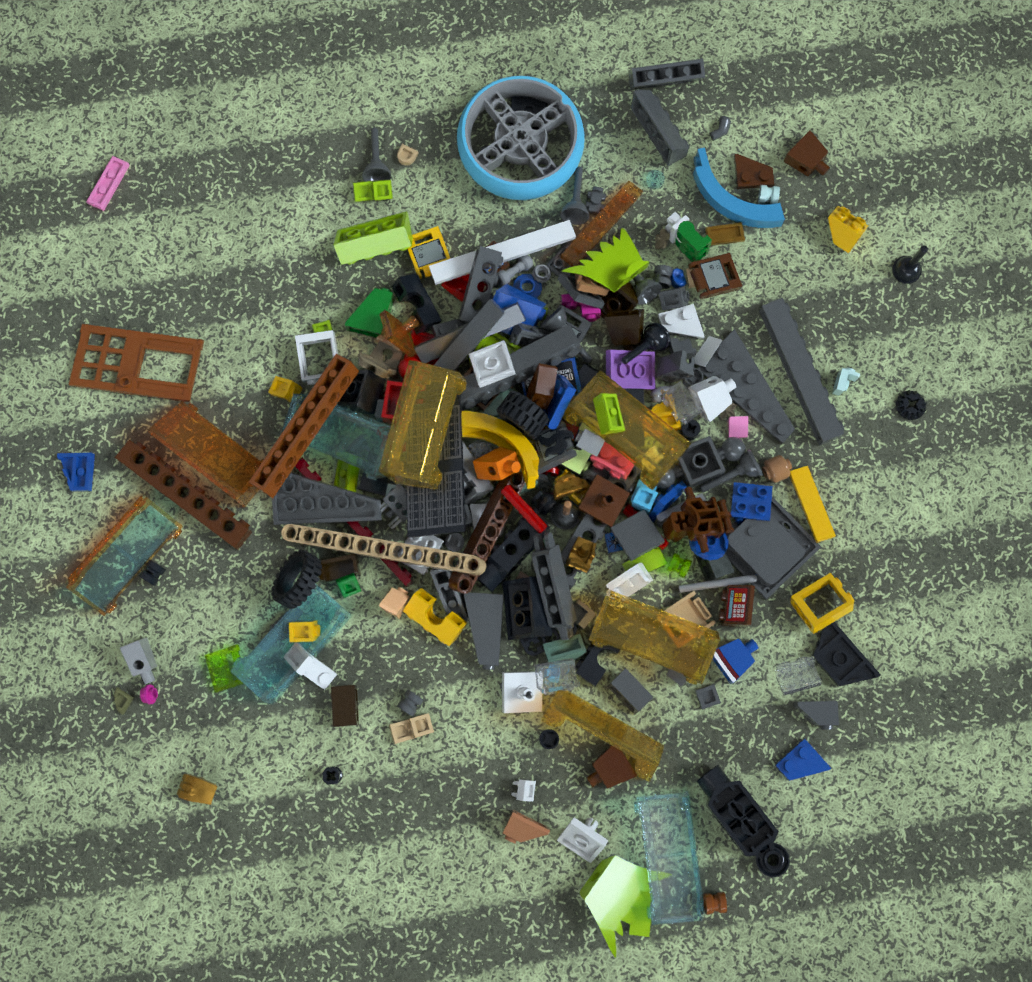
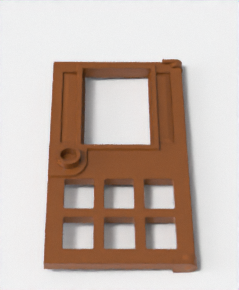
(131, 362)

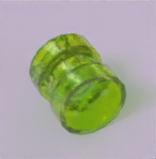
(674, 565)

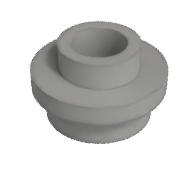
(544, 269)

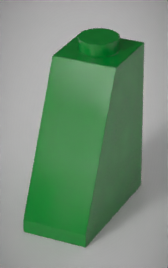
(367, 318)

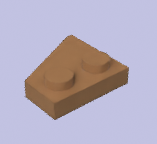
(589, 285)

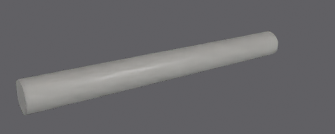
(717, 583)

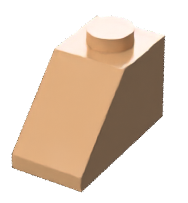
(395, 601)

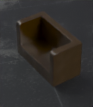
(339, 567)
(344, 705)

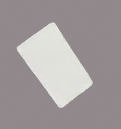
(707, 351)

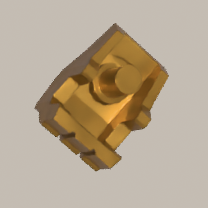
(581, 554)
(196, 789)

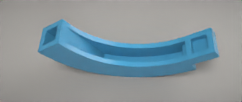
(728, 205)

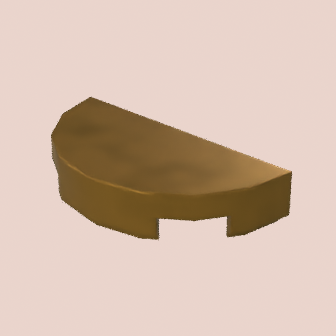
(569, 485)

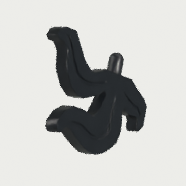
(560, 445)

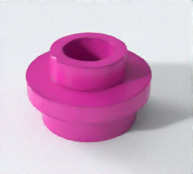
(148, 694)

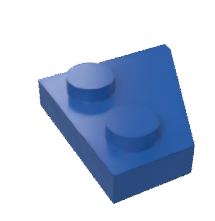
(78, 470)
(663, 502)
(801, 762)

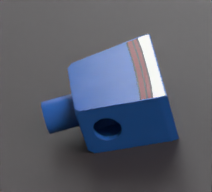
(735, 658)

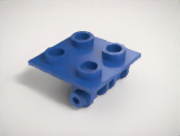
(751, 502)

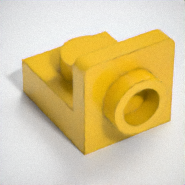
(284, 388)
(304, 631)

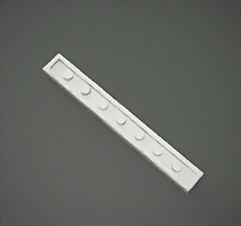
(510, 250)

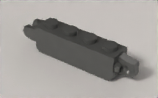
(553, 585)

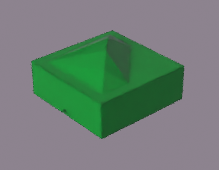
(348, 585)

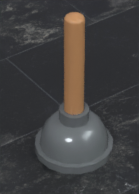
(565, 514)

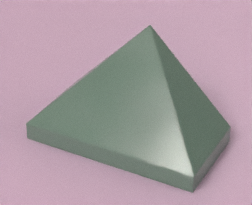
(565, 649)

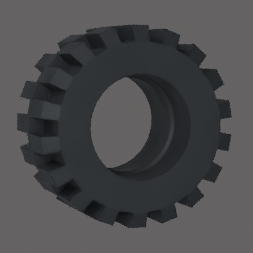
(522, 414)

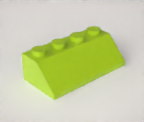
(373, 238)

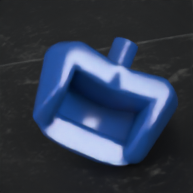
(678, 278)

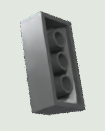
(659, 126)

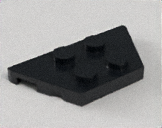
(841, 658)

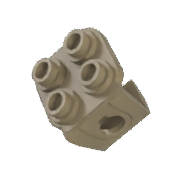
(382, 368)

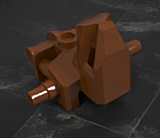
(698, 520)

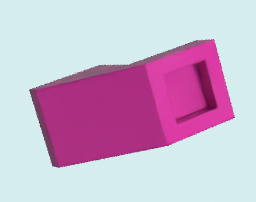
(586, 311)

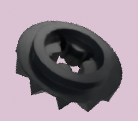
(911, 413)

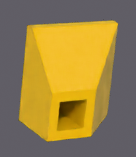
(846, 228)

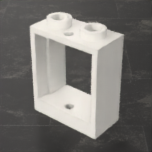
(313, 338)

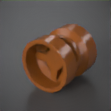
(715, 903)

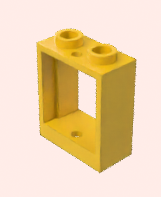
(808, 616)

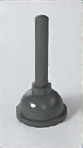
(376, 169)
(575, 209)
(646, 289)
(557, 321)
(748, 466)

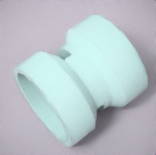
(768, 194)

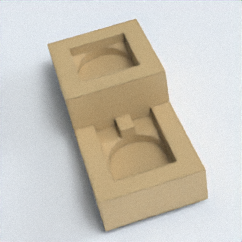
(411, 728)

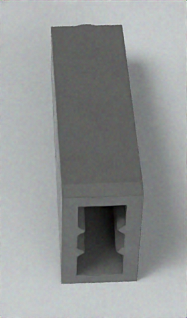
(486, 624)

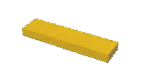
(812, 504)

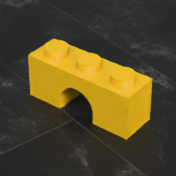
(421, 610)

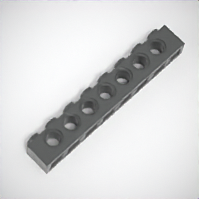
(587, 525)

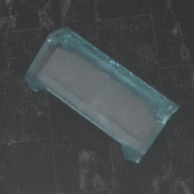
(671, 858)

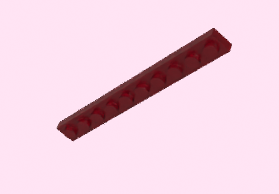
(403, 575)

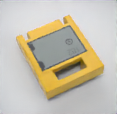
(427, 252)

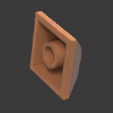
(523, 828)

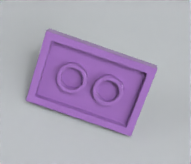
(636, 374)

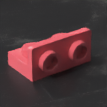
(612, 461)

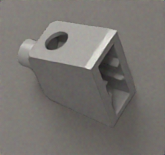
(137, 652)

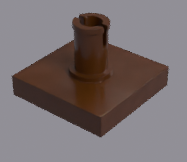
(603, 500)

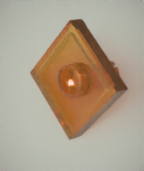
(399, 333)

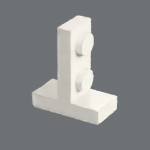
(309, 666)

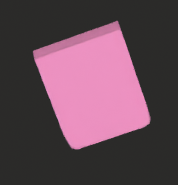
(738, 426)

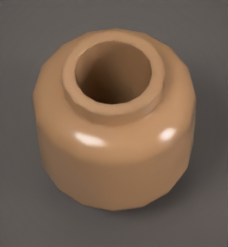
(776, 469)

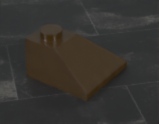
(622, 299)

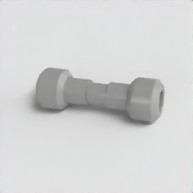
(524, 264)

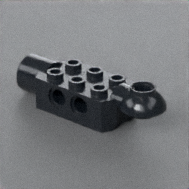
(500, 564)
(743, 821)

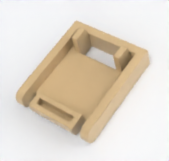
(691, 610)

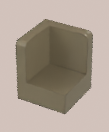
(583, 614)

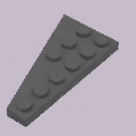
(313, 501)

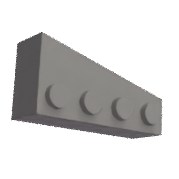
(473, 487)

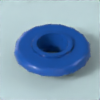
(528, 278)

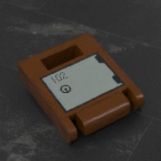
(712, 276)

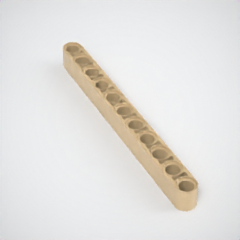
(391, 549)

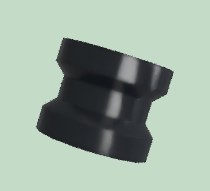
(688, 433)

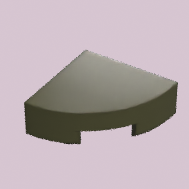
(122, 700)

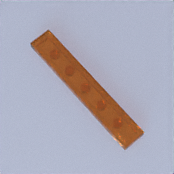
(601, 224)

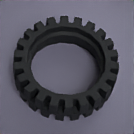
(310, 570)

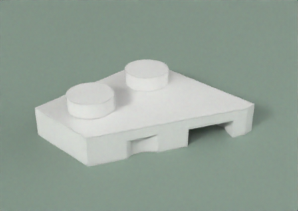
(682, 321)

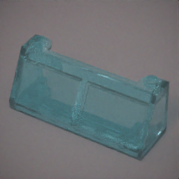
(348, 437)
(265, 667)

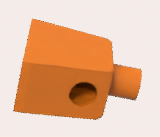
(502, 463)

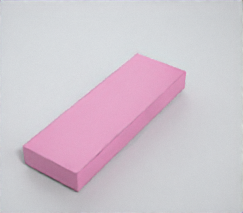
(108, 183)

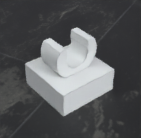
(525, 790)

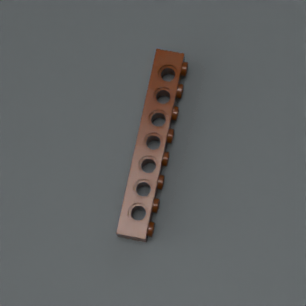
(304, 426)

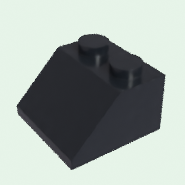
(363, 392)

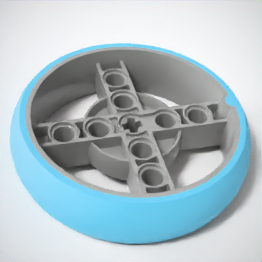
(492, 98)

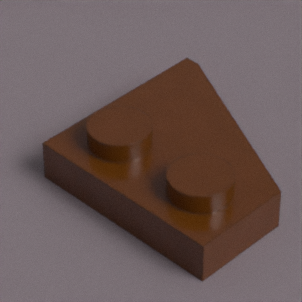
(752, 173)

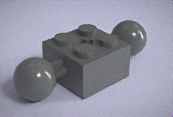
(711, 467)

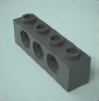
(666, 74)
(477, 275)

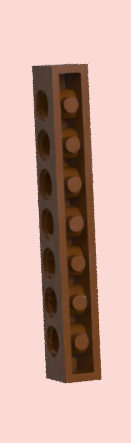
(129, 455)

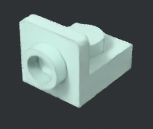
(842, 380)

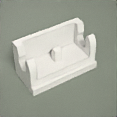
(631, 580)

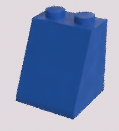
(531, 307)

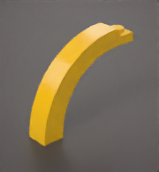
(503, 435)

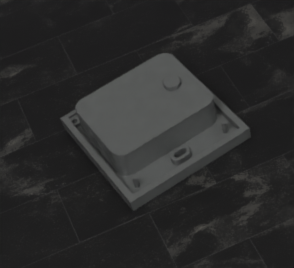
(770, 549)

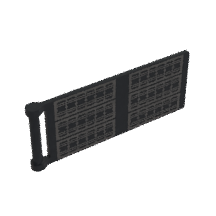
(443, 508)

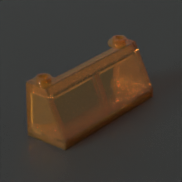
(208, 451)

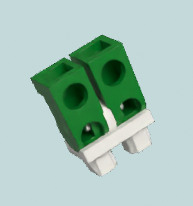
(687, 238)

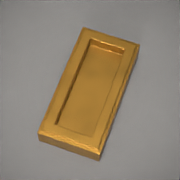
(725, 233)

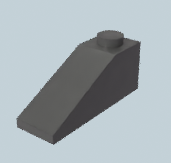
(450, 599)

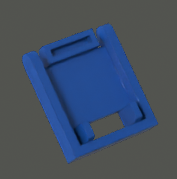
(562, 396)

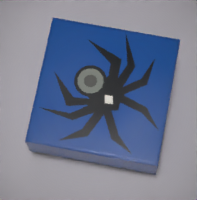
(612, 543)

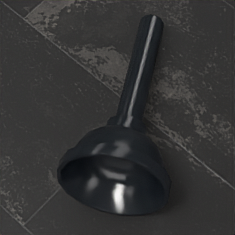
(907, 268)
(654, 338)

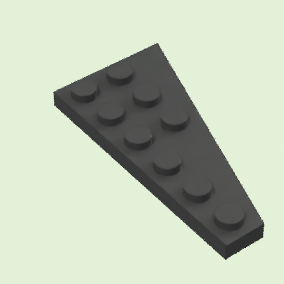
(751, 390)

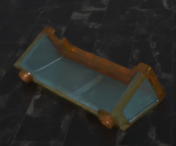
(122, 554)

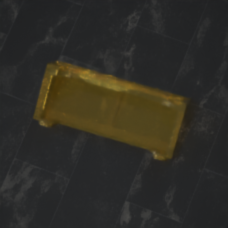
(420, 425)
(646, 438)
(655, 636)
(641, 747)

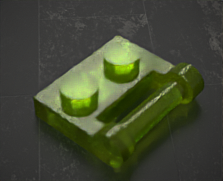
(220, 669)

